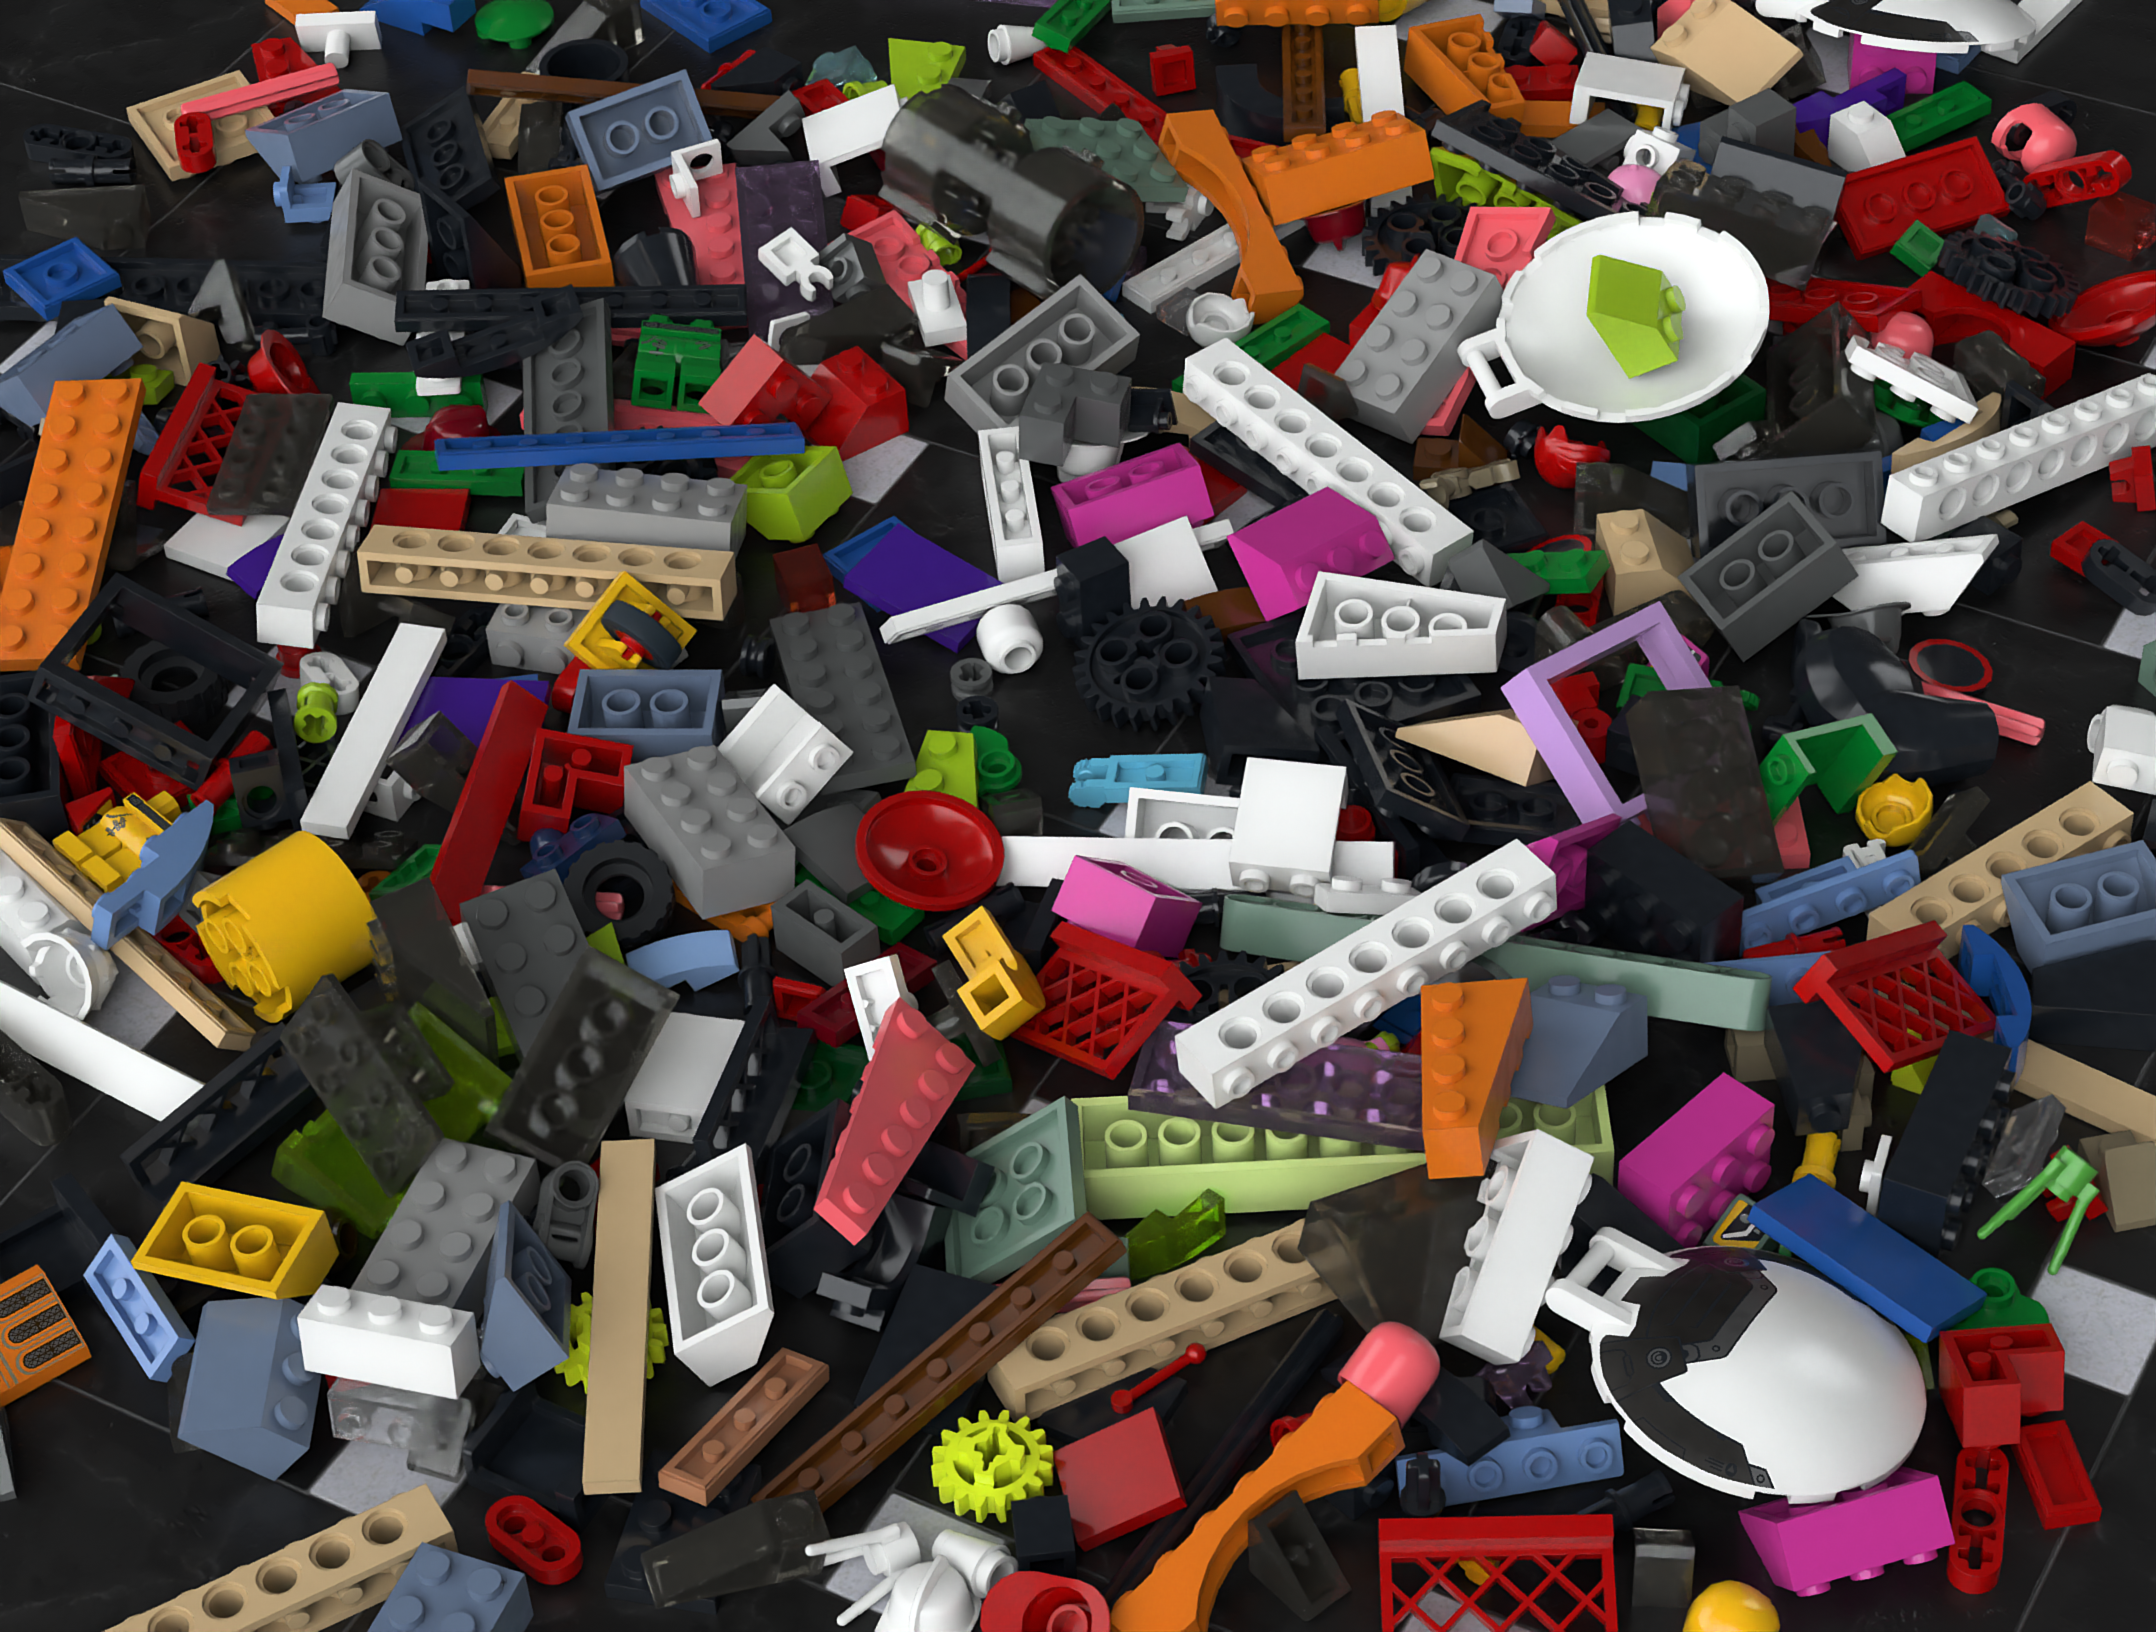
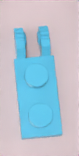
(1111, 778)

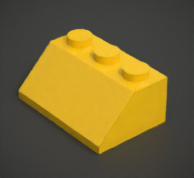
(239, 1243)

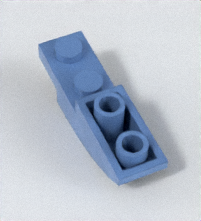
(160, 886)

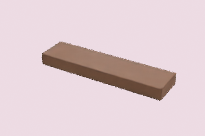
(743, 1426)

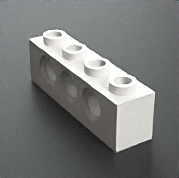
(1010, 505)

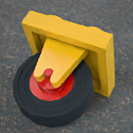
(629, 630)

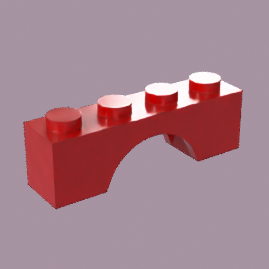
(1960, 314)

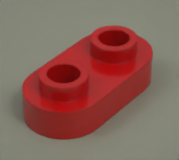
(540, 1541)

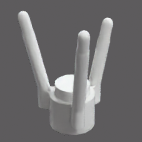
(884, 1551)

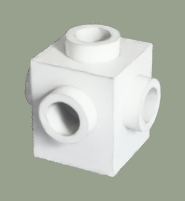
(1656, 149)

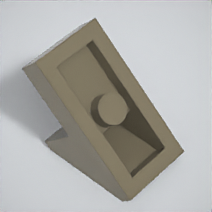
(2124, 1177)

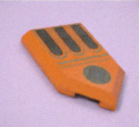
(35, 1336)

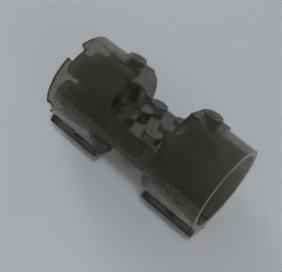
(973, 170)

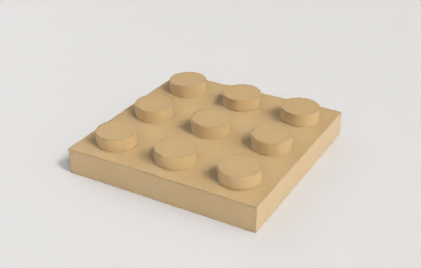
(156, 120)

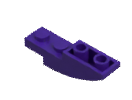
(1882, 92)

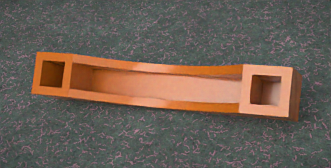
(1205, 159)
(1333, 1451)

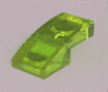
(1167, 1242)

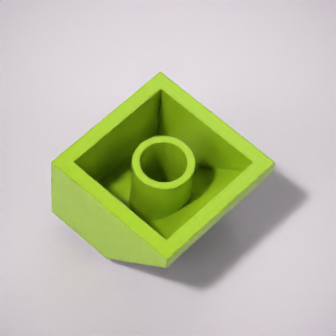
(1635, 314)
(793, 491)

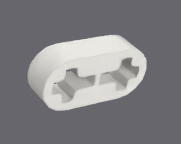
(330, 669)

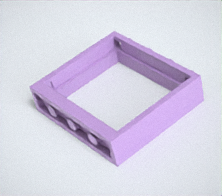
(1554, 730)

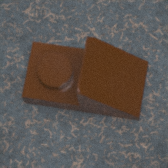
(1472, 450)

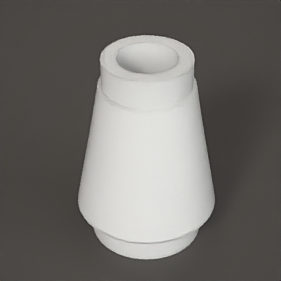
(1012, 43)
(975, 1559)

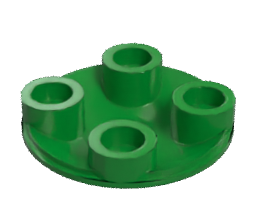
(514, 21)
(1909, 413)

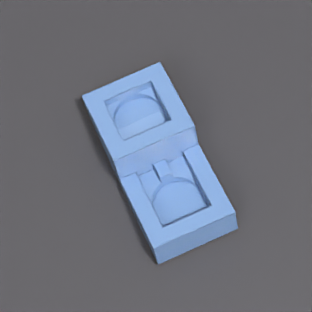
(692, 957)

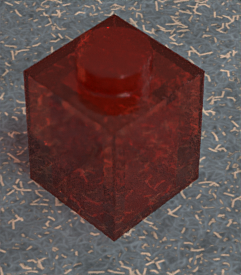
(2121, 225)
(803, 579)

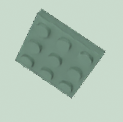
(1122, 146)
(1029, 1198)

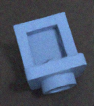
(303, 201)

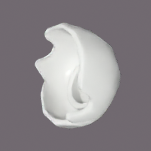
(1217, 317)

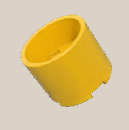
(285, 924)

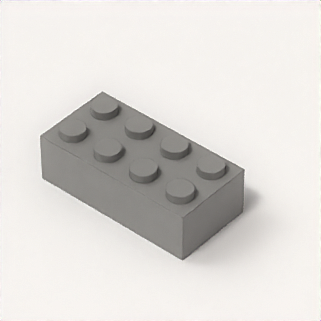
(374, 251)
(1067, 328)
(1410, 349)
(647, 509)
(709, 831)
(446, 1226)

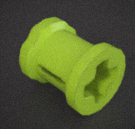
(316, 712)

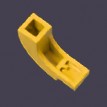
(1001, 983)

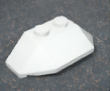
(1921, 573)

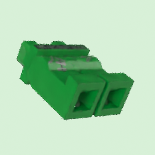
(676, 351)

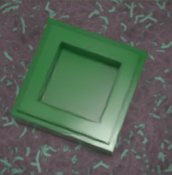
(1918, 248)

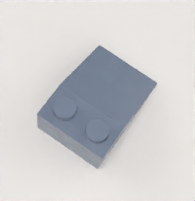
(1579, 1040)

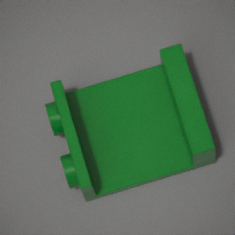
(1836, 756)

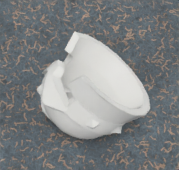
(71, 970)

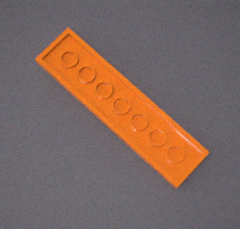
(67, 516)

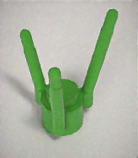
(2064, 1176)

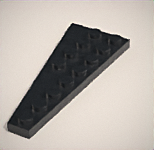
(1531, 162)

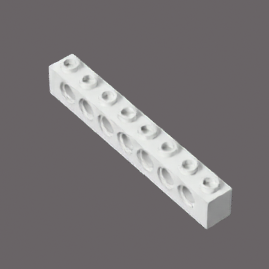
(1323, 455)
(2021, 461)
(325, 526)
(1365, 973)

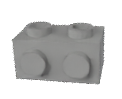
(532, 636)

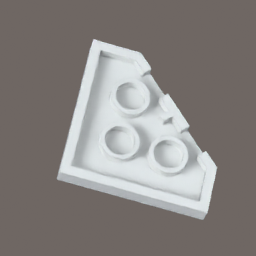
(1914, 378)

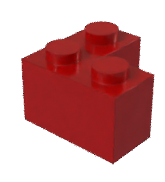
(762, 386)
(568, 774)
(1997, 1377)

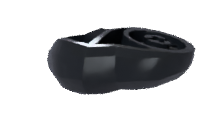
(1855, 674)

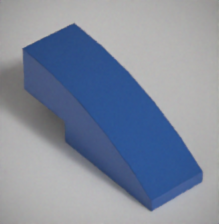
(422, 15)

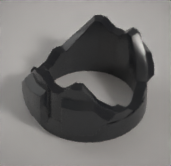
(586, 60)

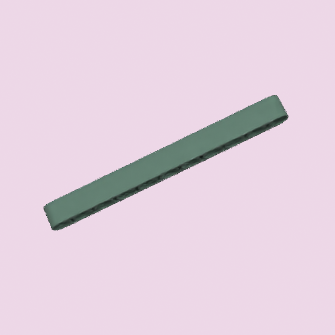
(1672, 986)

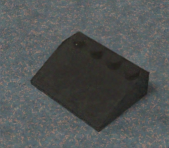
(425, 963)
(1396, 1246)

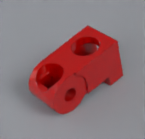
(1580, 699)

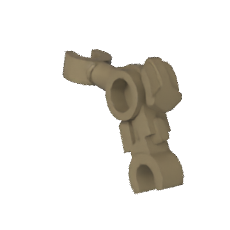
(1458, 482)

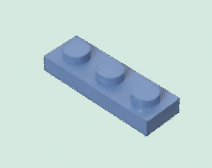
(138, 1308)

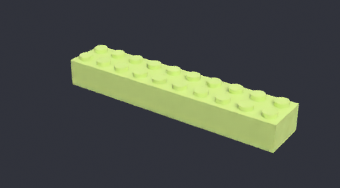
(1168, 1161)

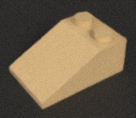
(1725, 51)
(1485, 741)

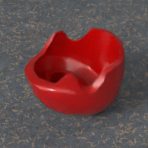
(1558, 456)

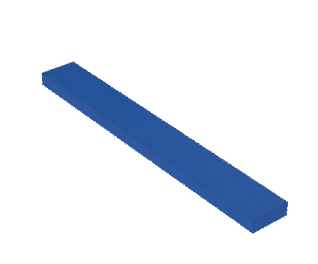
(618, 446)

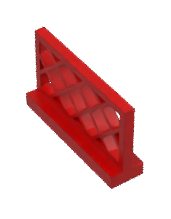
(179, 442)
(1882, 965)
(1115, 970)
(1497, 1539)

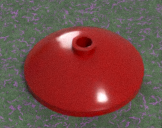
(2111, 312)
(929, 850)

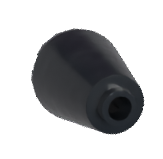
(657, 260)

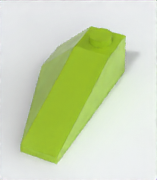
(1464, 178)

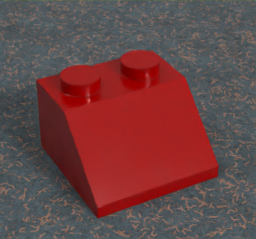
(864, 408)

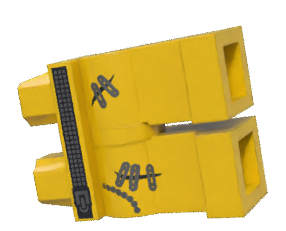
(113, 846)

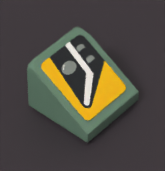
(1735, 1229)

